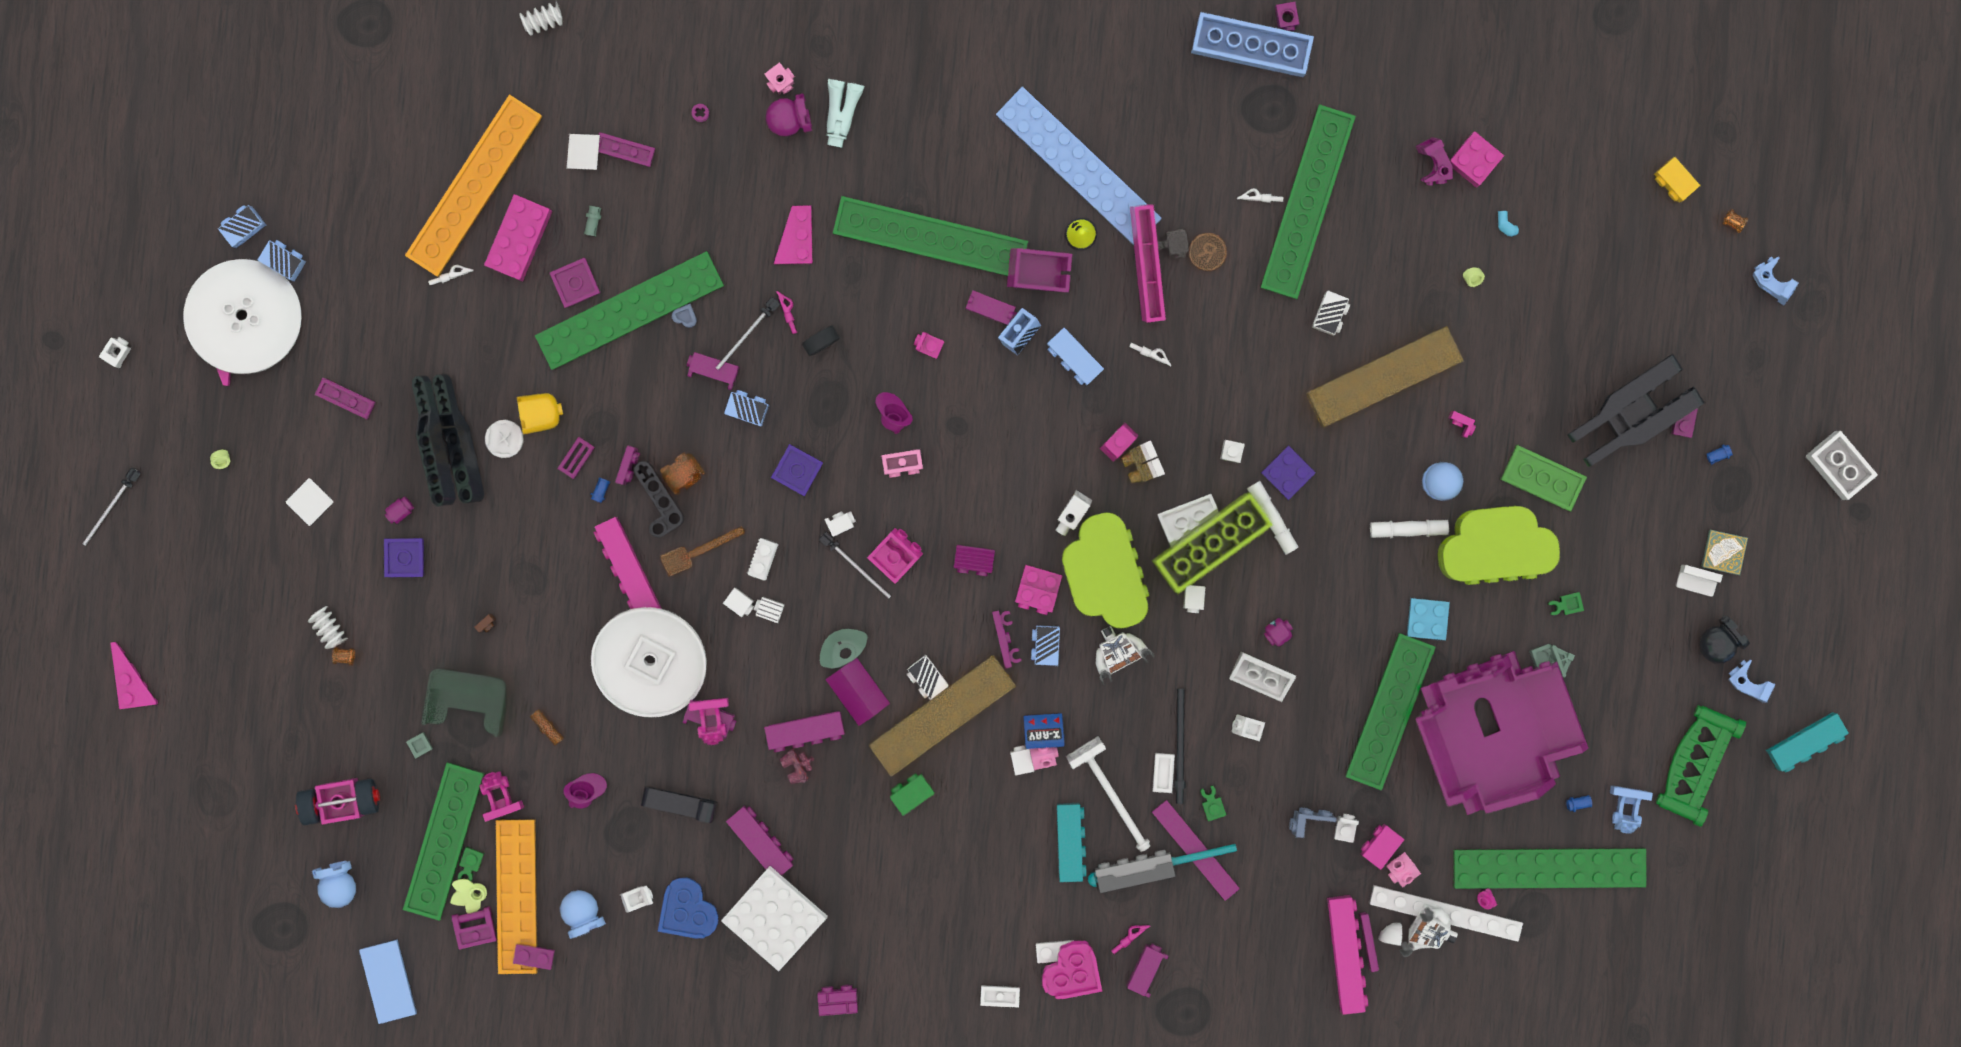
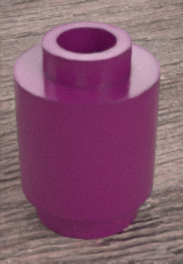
(399, 510)

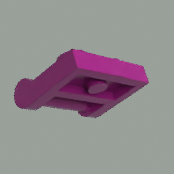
(475, 934)

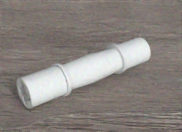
(1409, 528)
(1281, 533)

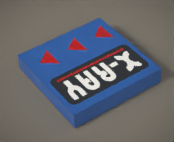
(1043, 731)

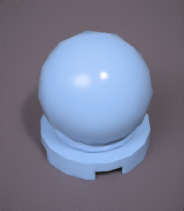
(1442, 481)
(335, 885)
(580, 912)

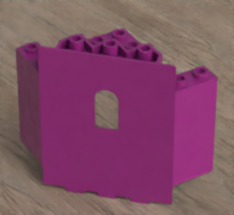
(1517, 761)

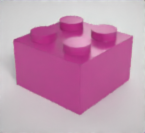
(1475, 159)

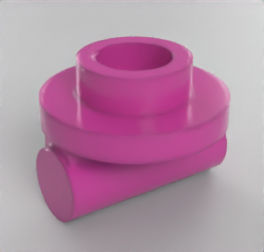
(1486, 899)

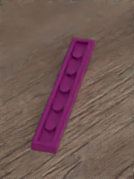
(1191, 844)

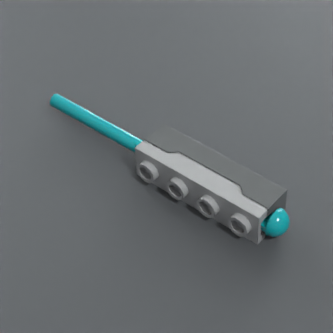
(1145, 868)

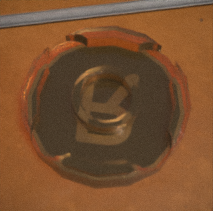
(1207, 252)

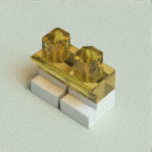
(1138, 456)

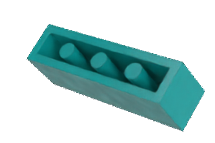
(1807, 742)
(1069, 842)

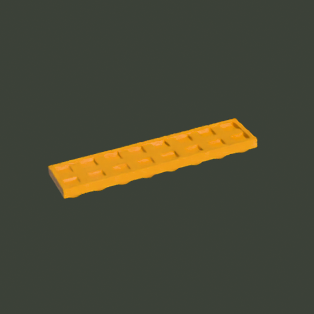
(515, 891)

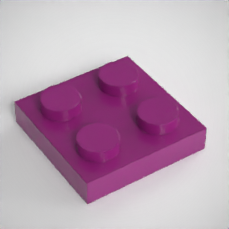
(575, 282)
(630, 457)

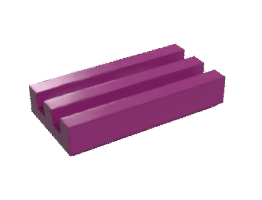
(567, 471)

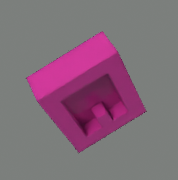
(928, 345)
(1460, 420)

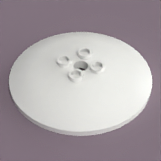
(244, 344)
(643, 686)

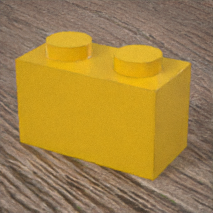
(1676, 180)

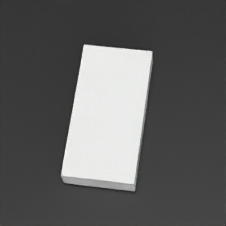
(1163, 772)

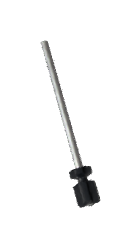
(771, 305)
(131, 475)
(827, 540)

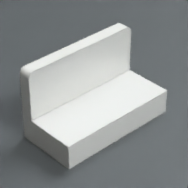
(1698, 580)

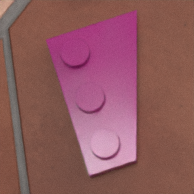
(797, 238)

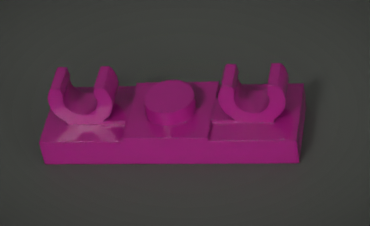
(1004, 638)

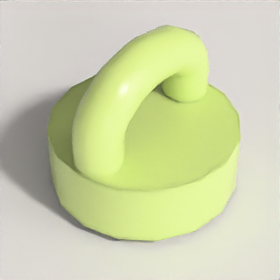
(1473, 276)
(220, 459)

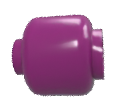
(1278, 632)

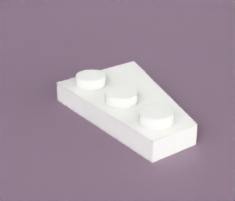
(1186, 518)

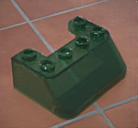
(466, 692)

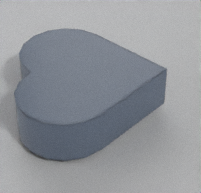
(685, 316)

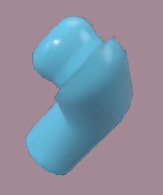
(1505, 226)

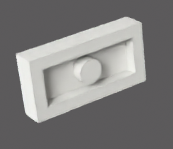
(1048, 951)
(1000, 996)

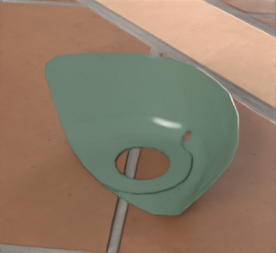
(850, 638)

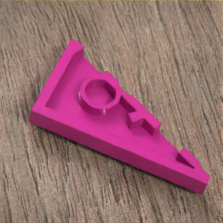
(130, 687)

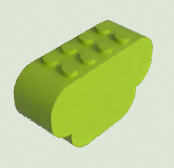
(1498, 545)
(1105, 573)

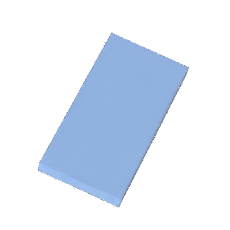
(388, 981)

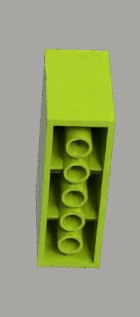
(1212, 542)

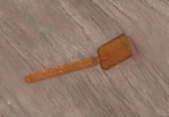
(679, 559)

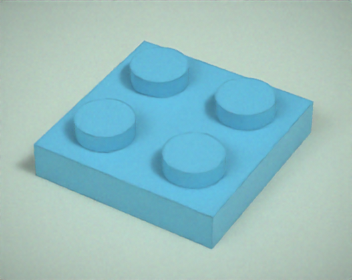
(1428, 619)

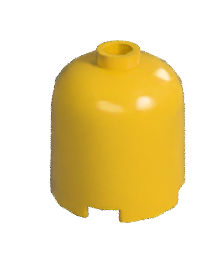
(538, 412)

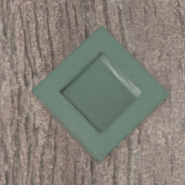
(419, 745)

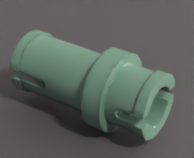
(592, 220)

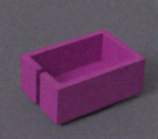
(1039, 270)

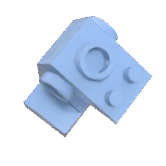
(1779, 290)
(1760, 692)
(1628, 823)

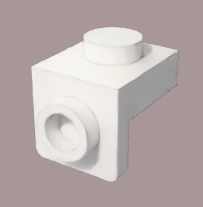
(637, 898)

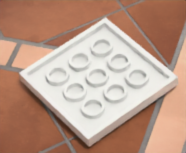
(774, 918)

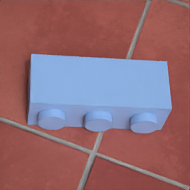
(1074, 357)

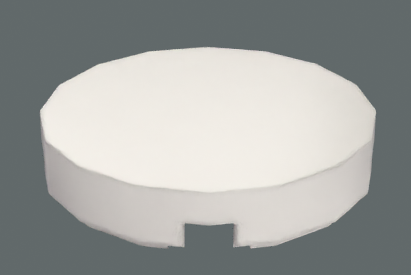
(504, 438)

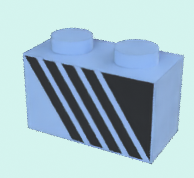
(241, 226)
(281, 260)
(1019, 331)
(746, 408)
(1046, 646)

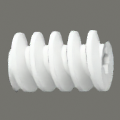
(541, 18)
(326, 628)

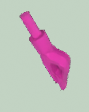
(787, 311)
(1131, 936)

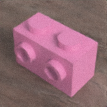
(902, 462)

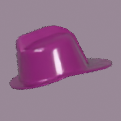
(893, 412)
(584, 790)

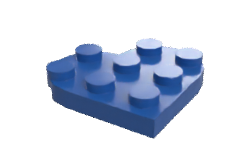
(686, 911)

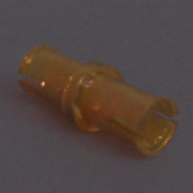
(546, 727)

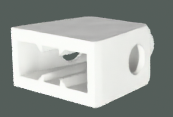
(1077, 506)

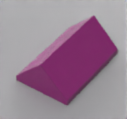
(857, 691)

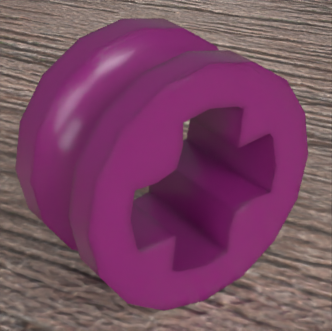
(700, 107)

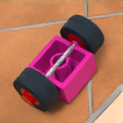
(337, 801)

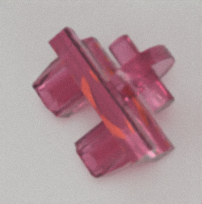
(791, 758)

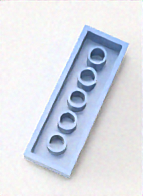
(1252, 44)

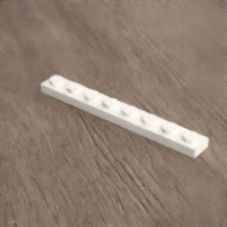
(1458, 915)

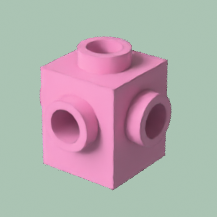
(775, 74)
(1043, 757)
(1402, 870)

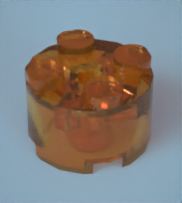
(682, 473)

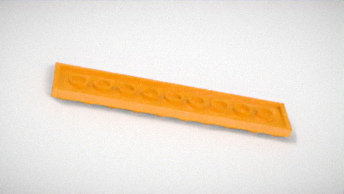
(473, 185)

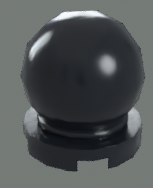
(1721, 642)

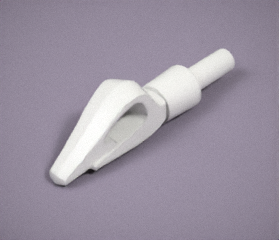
(1260, 197)
(452, 274)
(1152, 354)

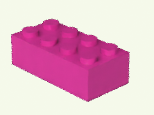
(518, 237)

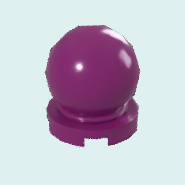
(788, 116)

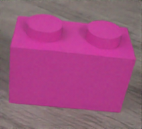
(1381, 846)

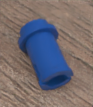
(1719, 454)
(600, 490)
(1578, 803)

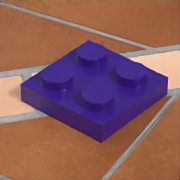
(797, 470)
(1288, 472)
(404, 557)

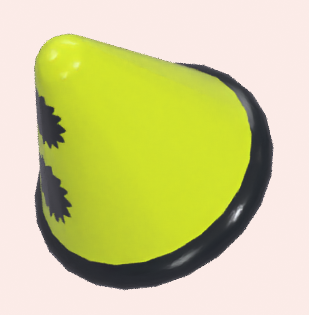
(1081, 233)

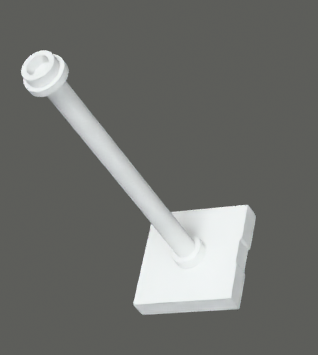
(1086, 754)

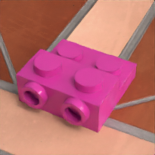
(895, 555)
(1038, 589)

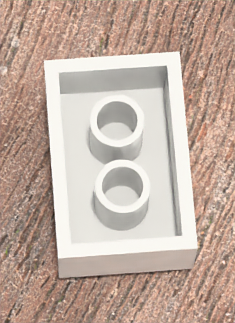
(1841, 465)

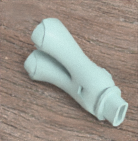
(840, 122)

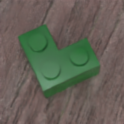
(911, 794)

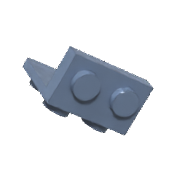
(1297, 823)

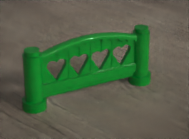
(1690, 804)

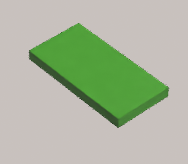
(1543, 478)

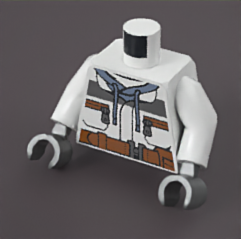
(1119, 652)
(1428, 930)

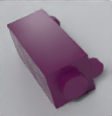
(991, 308)
(707, 367)
(726, 718)
(1146, 969)

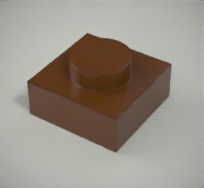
(486, 624)

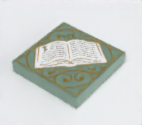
(1724, 552)

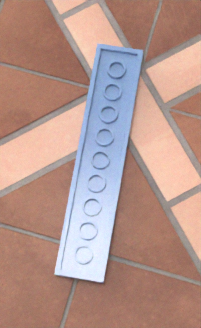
(1071, 160)

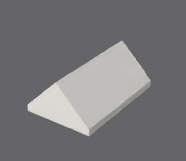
(1262, 677)

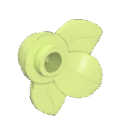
(466, 896)

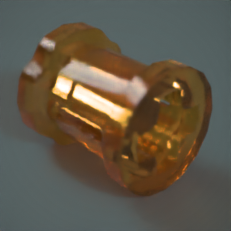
(1735, 221)
(343, 656)

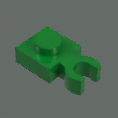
(1569, 604)
(1213, 806)
(471, 862)

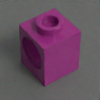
(1291, 9)

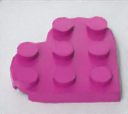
(1073, 972)

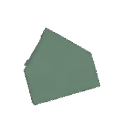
(1552, 654)

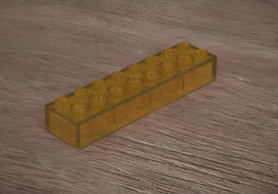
(1384, 377)
(942, 715)

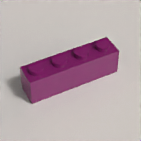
(805, 730)
(758, 840)

